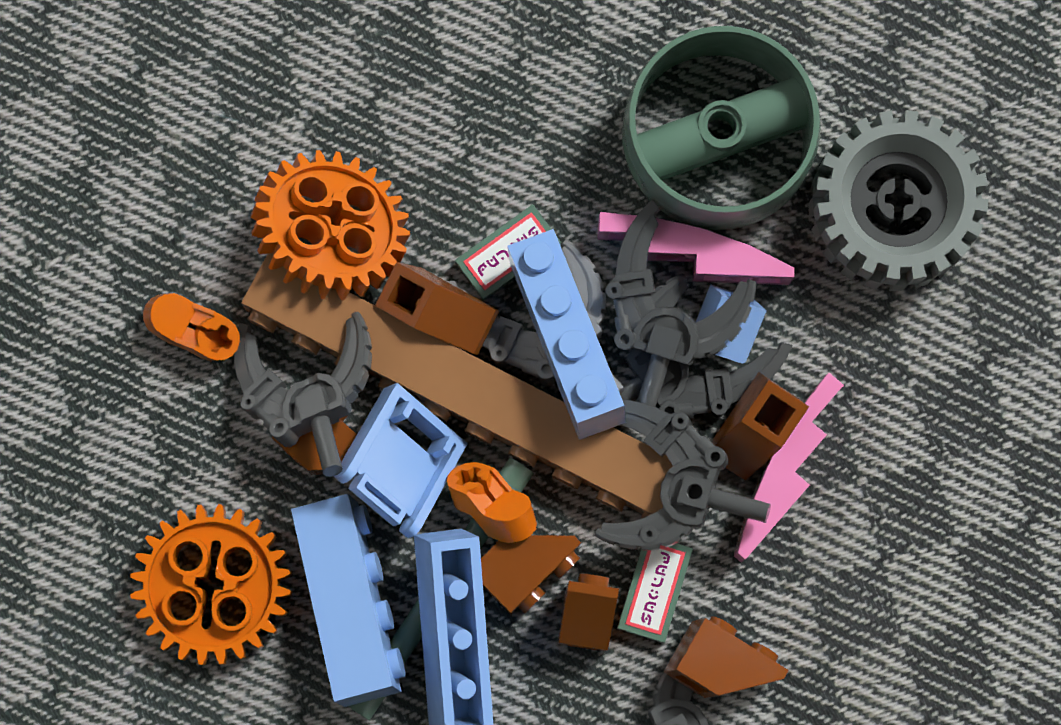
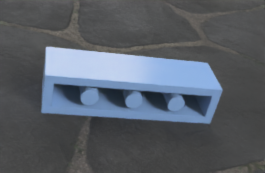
(566, 334)
(347, 600)
(453, 628)

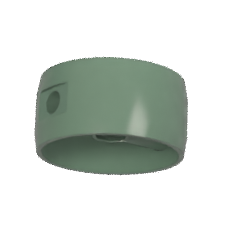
(753, 117)

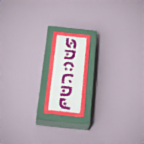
(488, 262)
(655, 591)

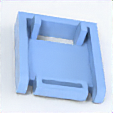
(392, 469)

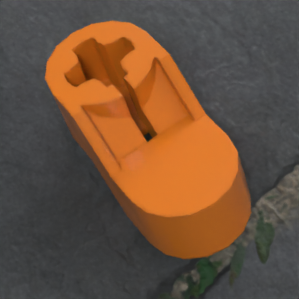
(214, 334)
(491, 502)

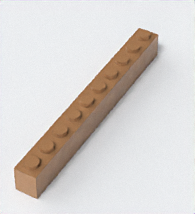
(466, 389)

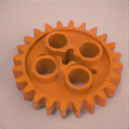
(329, 225)
(166, 580)

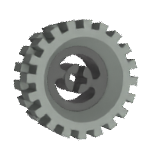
(949, 207)

